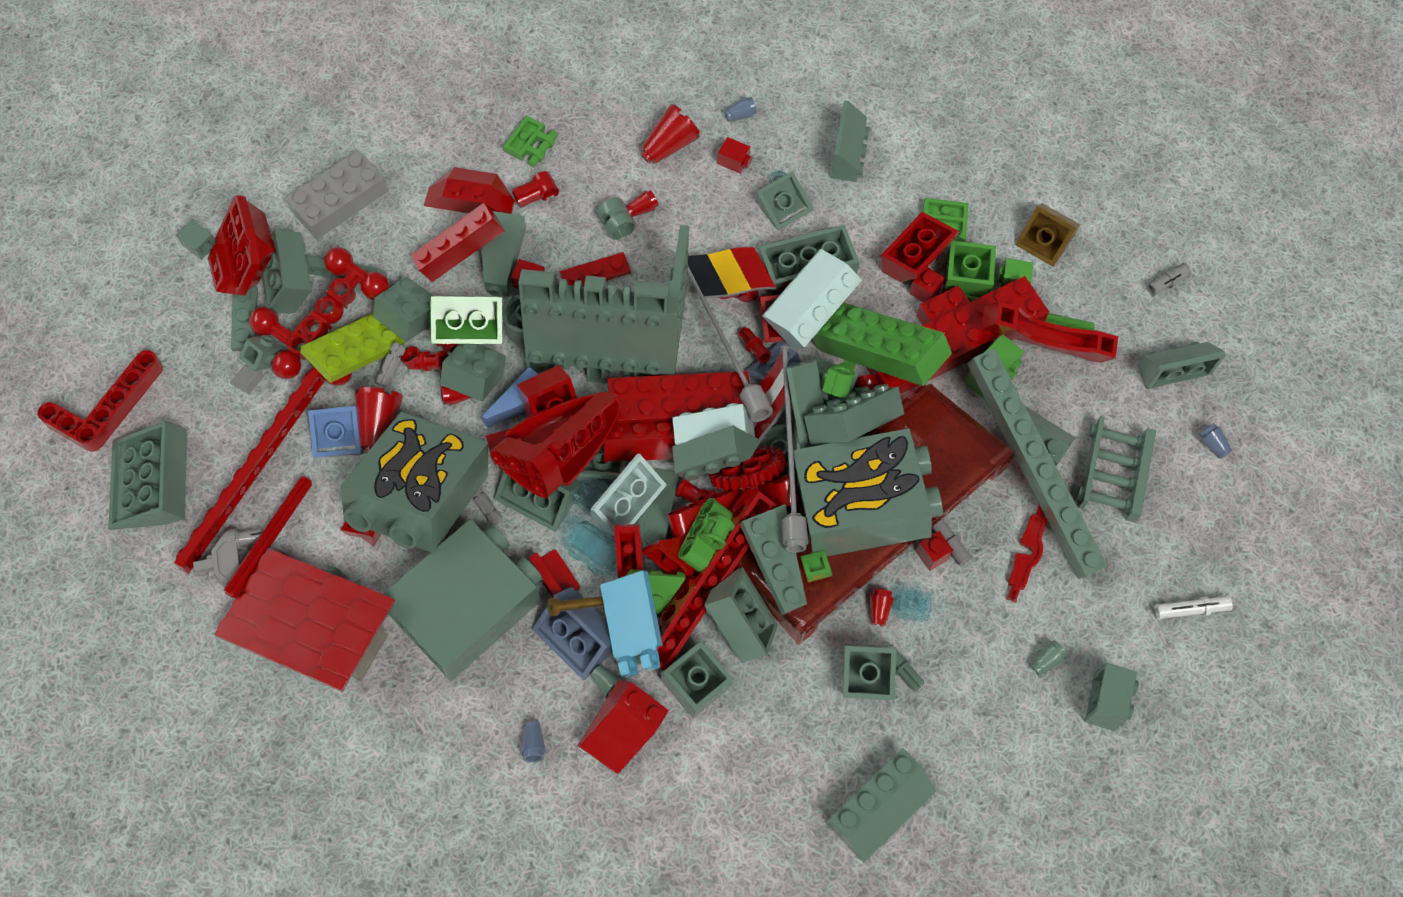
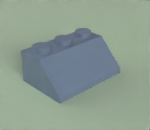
(576, 635)

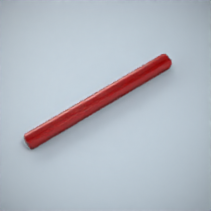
(267, 537)

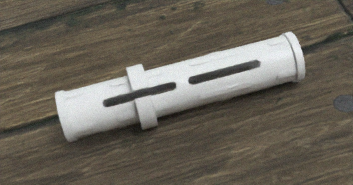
(1185, 608)

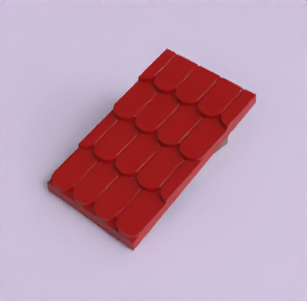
(307, 620)

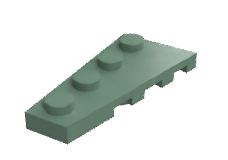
(776, 563)

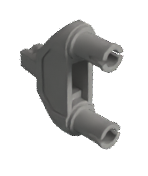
(225, 555)

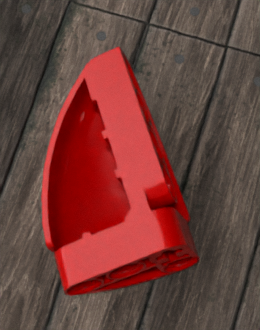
(557, 442)

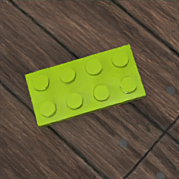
(350, 347)

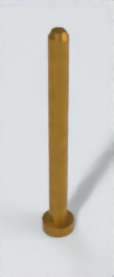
(555, 606)

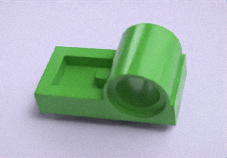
(839, 379)

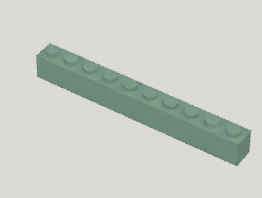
(1037, 464)

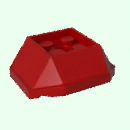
(241, 248)

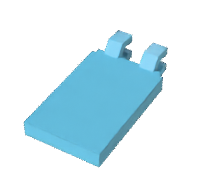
(632, 622)

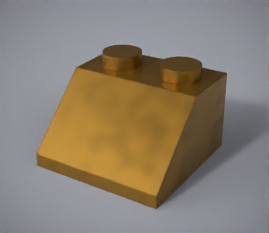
(1047, 234)

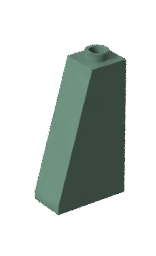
(502, 254)

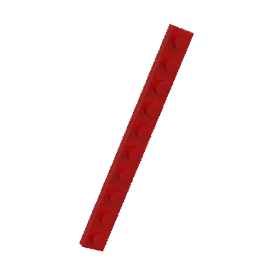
(245, 476)

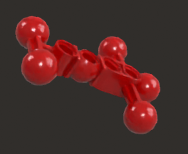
(266, 322)

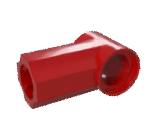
(539, 188)

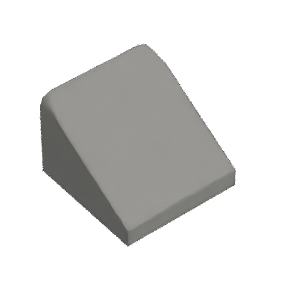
(247, 379)

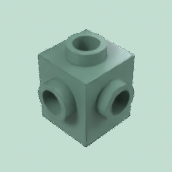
(259, 352)

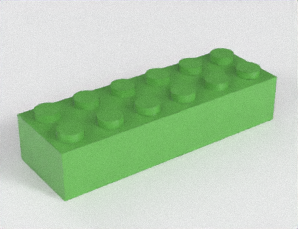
(883, 343)

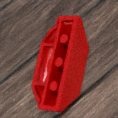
(467, 189)

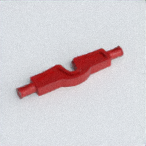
(1024, 563)

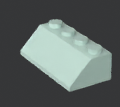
(811, 298)

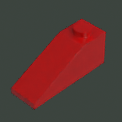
(628, 548)

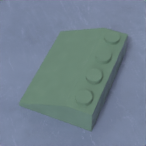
(149, 479)

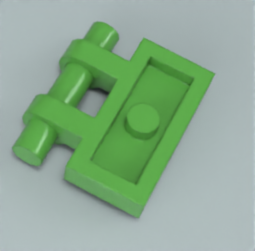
(525, 137)

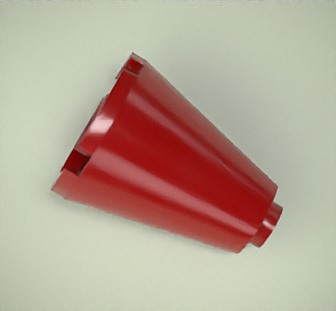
(669, 135)
(375, 413)

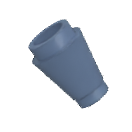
(742, 109)
(1215, 440)
(532, 743)

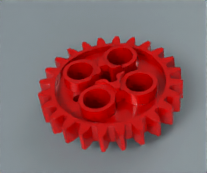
(761, 466)

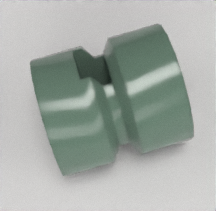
(616, 218)

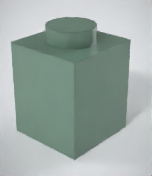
(196, 239)

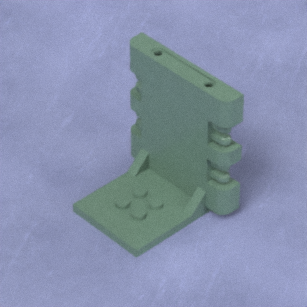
(602, 325)

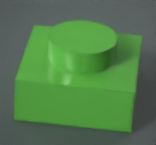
(816, 566)

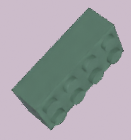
(788, 257)
(854, 415)

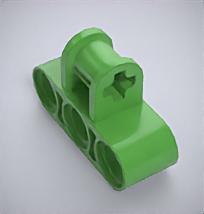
(706, 535)

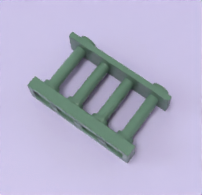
(1139, 463)

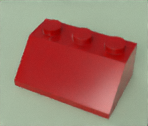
(916, 247)

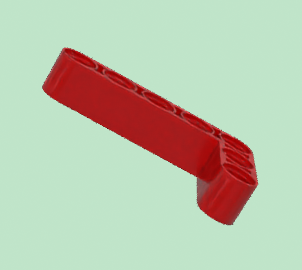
(106, 406)
(776, 490)

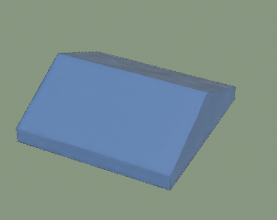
(334, 429)

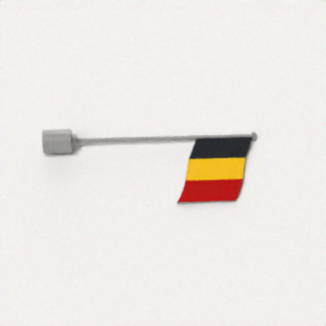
(727, 275)

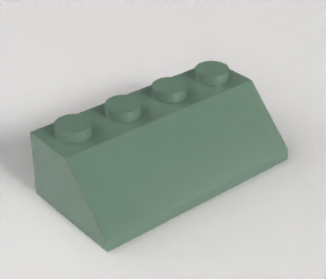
(806, 394)
(882, 805)

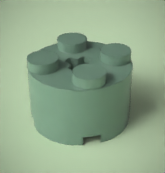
(513, 319)

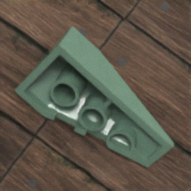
(654, 521)

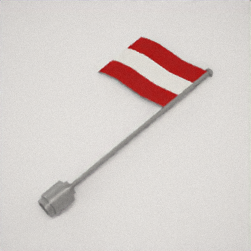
(777, 392)

